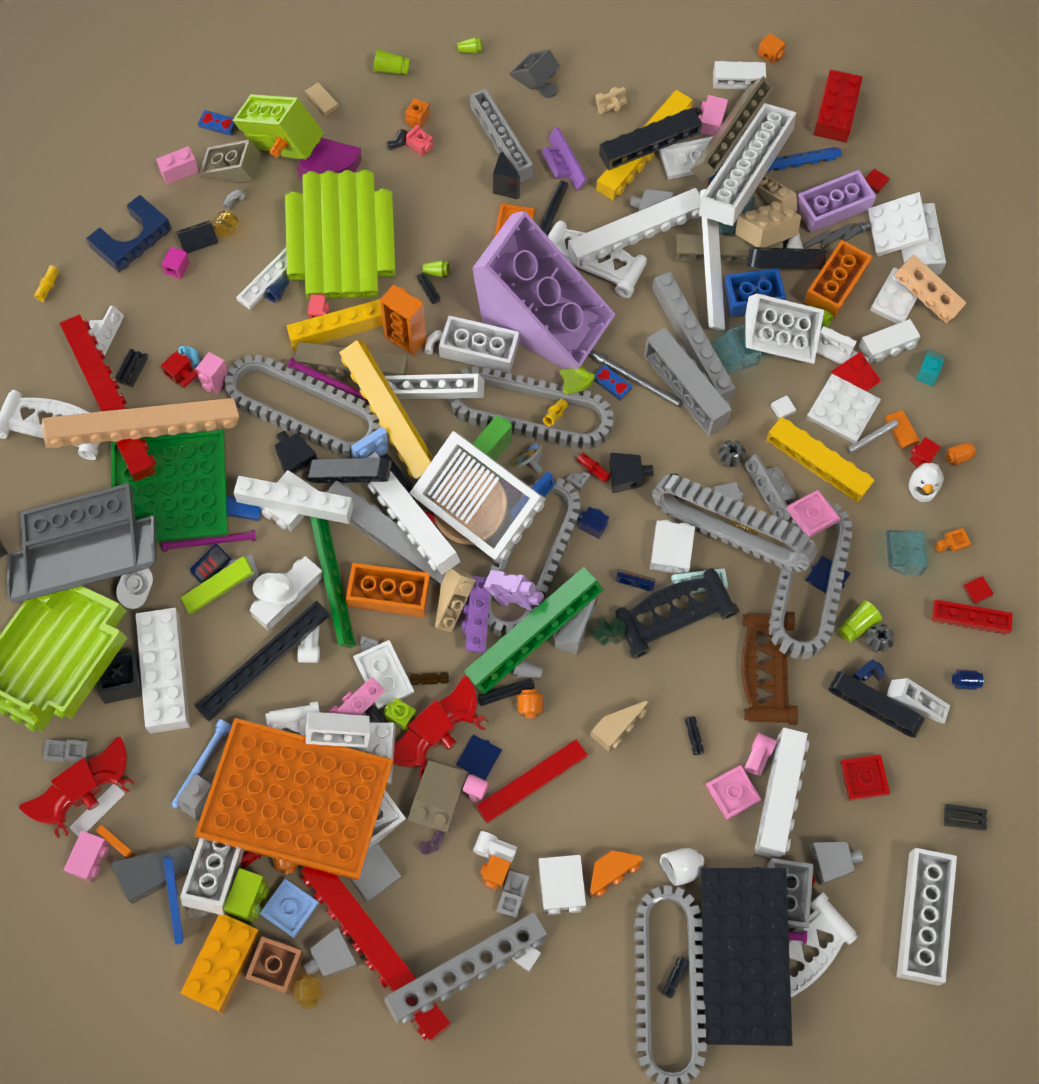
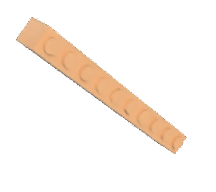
(139, 422)

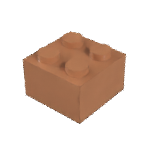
(275, 965)

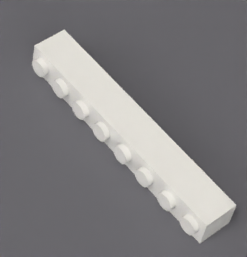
(635, 227)
(415, 522)

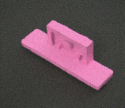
(360, 700)

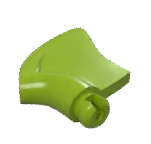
(576, 379)

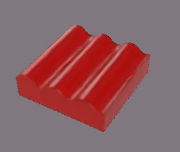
(876, 180)
(978, 590)

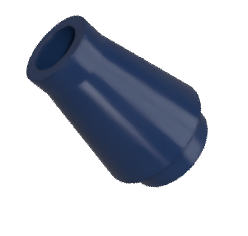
(276, 290)

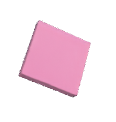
(813, 513)
(733, 792)

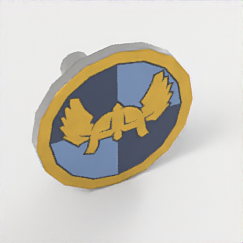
(530, 454)

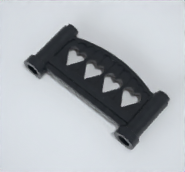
(716, 601)

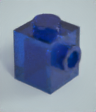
(593, 522)

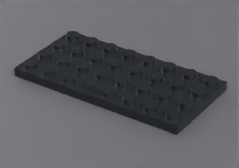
(746, 956)

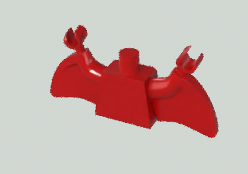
(436, 725)
(79, 786)

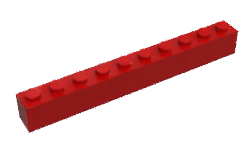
(105, 391)
(372, 943)

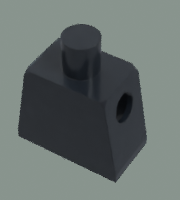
(293, 452)
(627, 471)

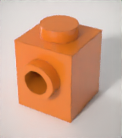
(771, 48)
(417, 113)
(495, 872)

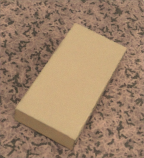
(321, 99)

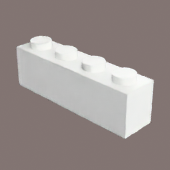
(306, 576)

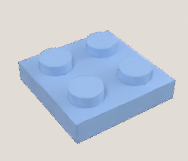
(372, 443)
(289, 908)

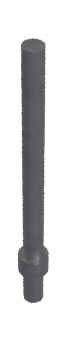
(602, 359)

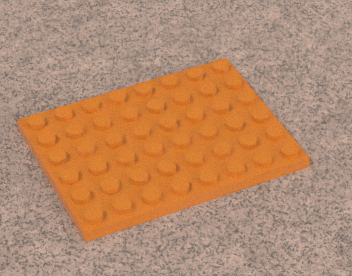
(295, 799)

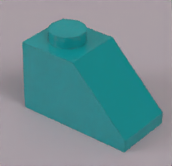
(930, 367)

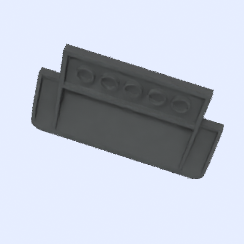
(80, 544)

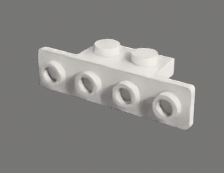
(106, 329)
(835, 346)

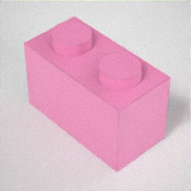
(713, 114)
(177, 165)
(212, 373)
(87, 856)

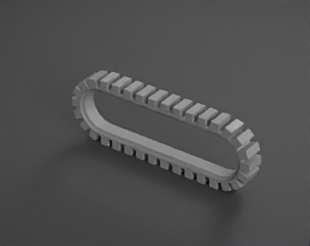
(307, 385)
(596, 404)
(737, 512)
(554, 559)
(831, 598)
(694, 978)

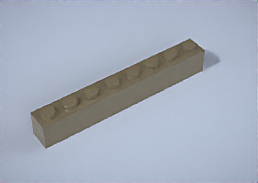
(732, 129)

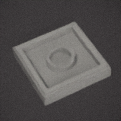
(377, 874)

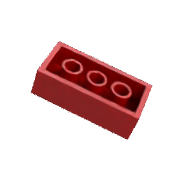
(838, 106)

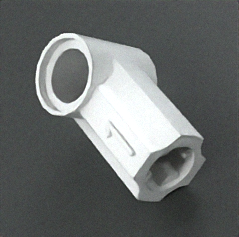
(309, 649)
(489, 845)

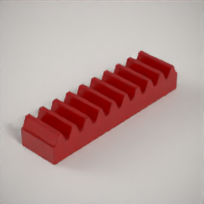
(972, 616)

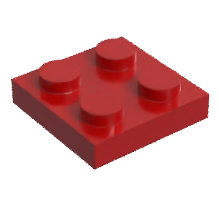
(865, 777)

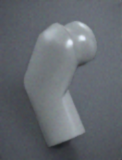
(231, 197)

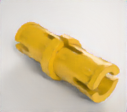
(46, 283)
(555, 412)

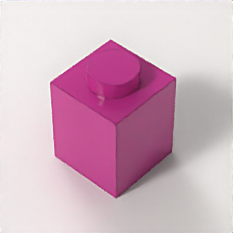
(175, 263)

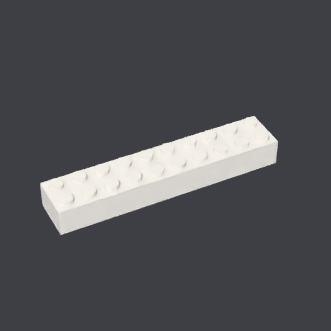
(747, 164)

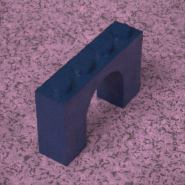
(121, 254)

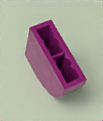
(331, 156)

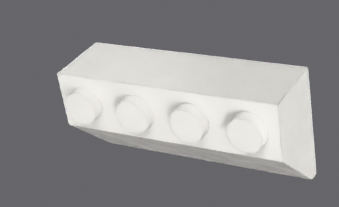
(931, 251)

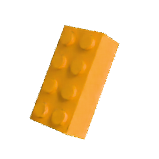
(221, 963)

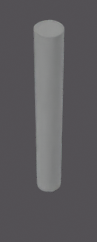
(873, 436)

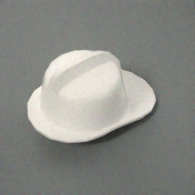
(134, 588)
(276, 588)

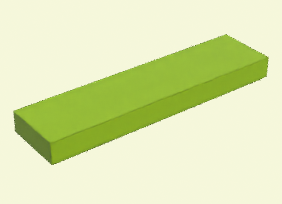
(217, 585)

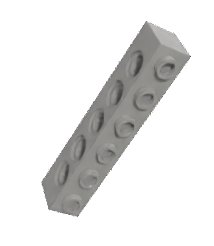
(500, 133)

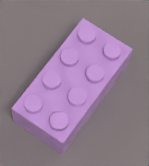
(835, 201)

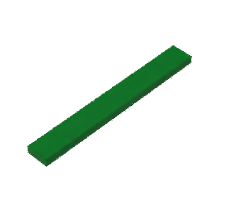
(333, 583)

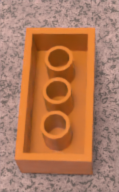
(838, 278)
(403, 319)
(388, 590)

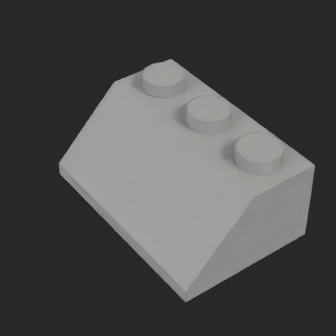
(572, 633)
(798, 890)

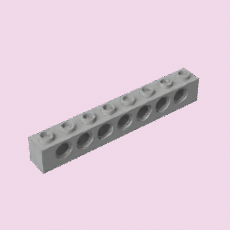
(396, 1001)

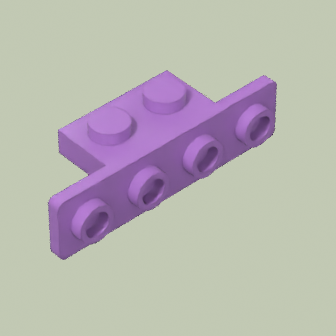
(562, 159)
(476, 617)

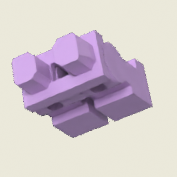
(513, 589)

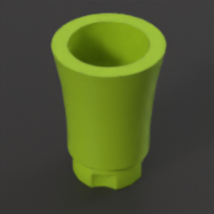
(390, 63)
(859, 621)

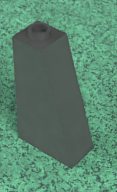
(146, 873)

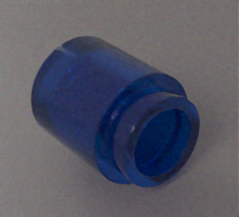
(967, 679)

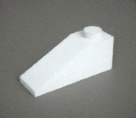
(918, 699)

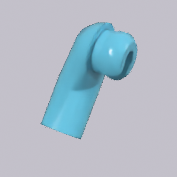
(192, 354)

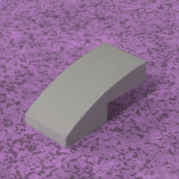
(64, 751)
(513, 893)

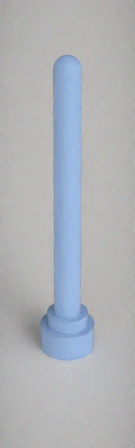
(222, 729)

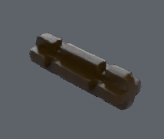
(429, 678)

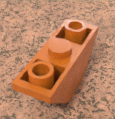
(611, 870)

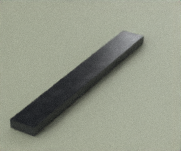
(262, 661)

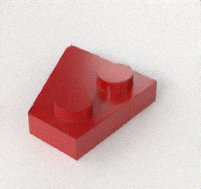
(857, 372)

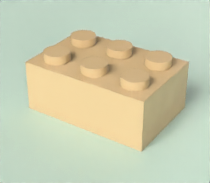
(768, 225)

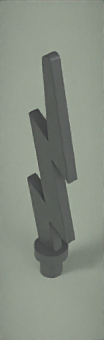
(861, 228)

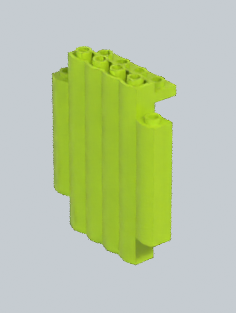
(340, 234)
(56, 654)

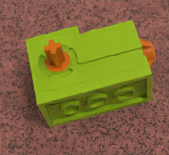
(279, 126)

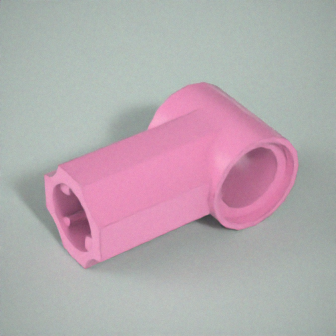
(761, 750)
(475, 788)

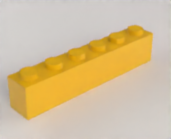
(336, 324)
(819, 459)

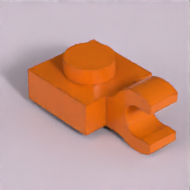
(955, 540)

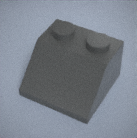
(535, 69)

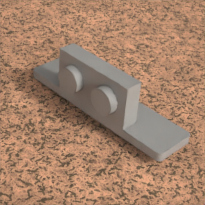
(772, 487)

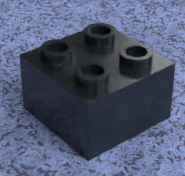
(121, 678)

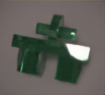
(608, 631)

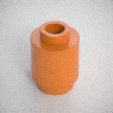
(960, 453)

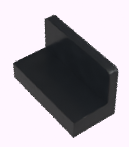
(197, 236)

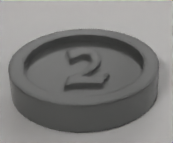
(548, 90)

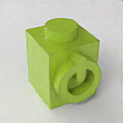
(399, 713)

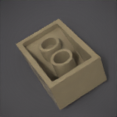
(231, 162)
(437, 796)

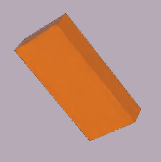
(904, 432)
(116, 843)

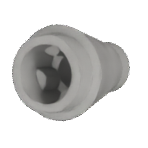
(527, 670)

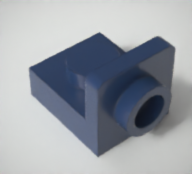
(871, 668)

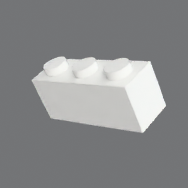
(737, 74)
(889, 341)
(337, 729)

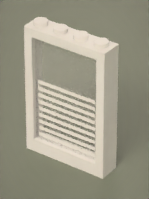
(478, 497)

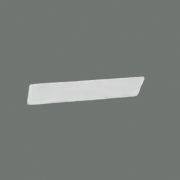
(89, 818)

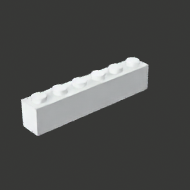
(437, 386)
(293, 499)

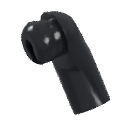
(399, 141)

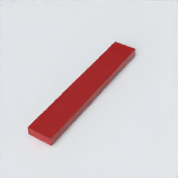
(531, 781)

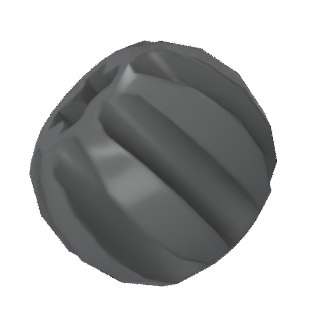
(732, 453)
(879, 644)

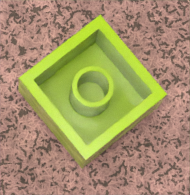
(246, 896)

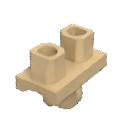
(611, 100)

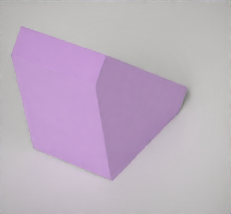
(537, 291)

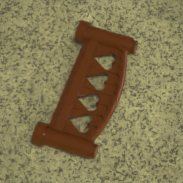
(777, 708)

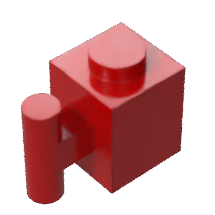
(178, 368)

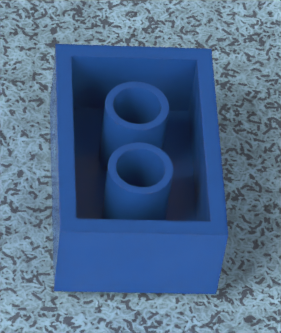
(742, 285)

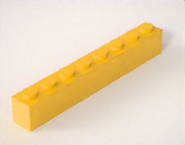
(614, 181)
(387, 408)

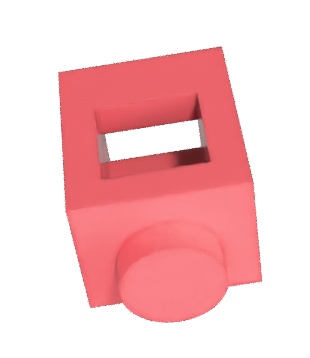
(419, 140)
(318, 306)

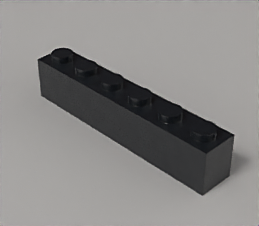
(650, 138)

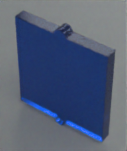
(820, 574)
(479, 757)

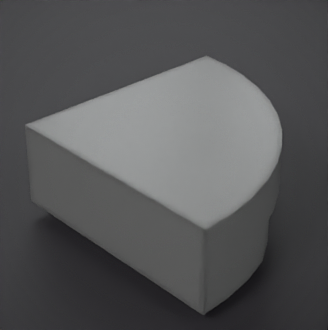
(578, 480)
(367, 643)

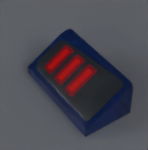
(210, 564)
(635, 580)

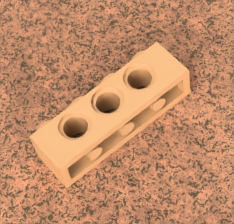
(930, 289)

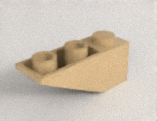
(773, 191)
(453, 596)
(615, 725)

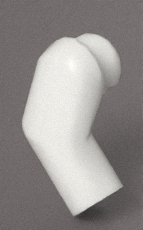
(431, 339)

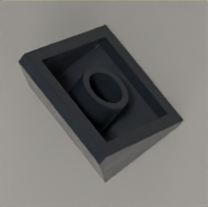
(505, 178)

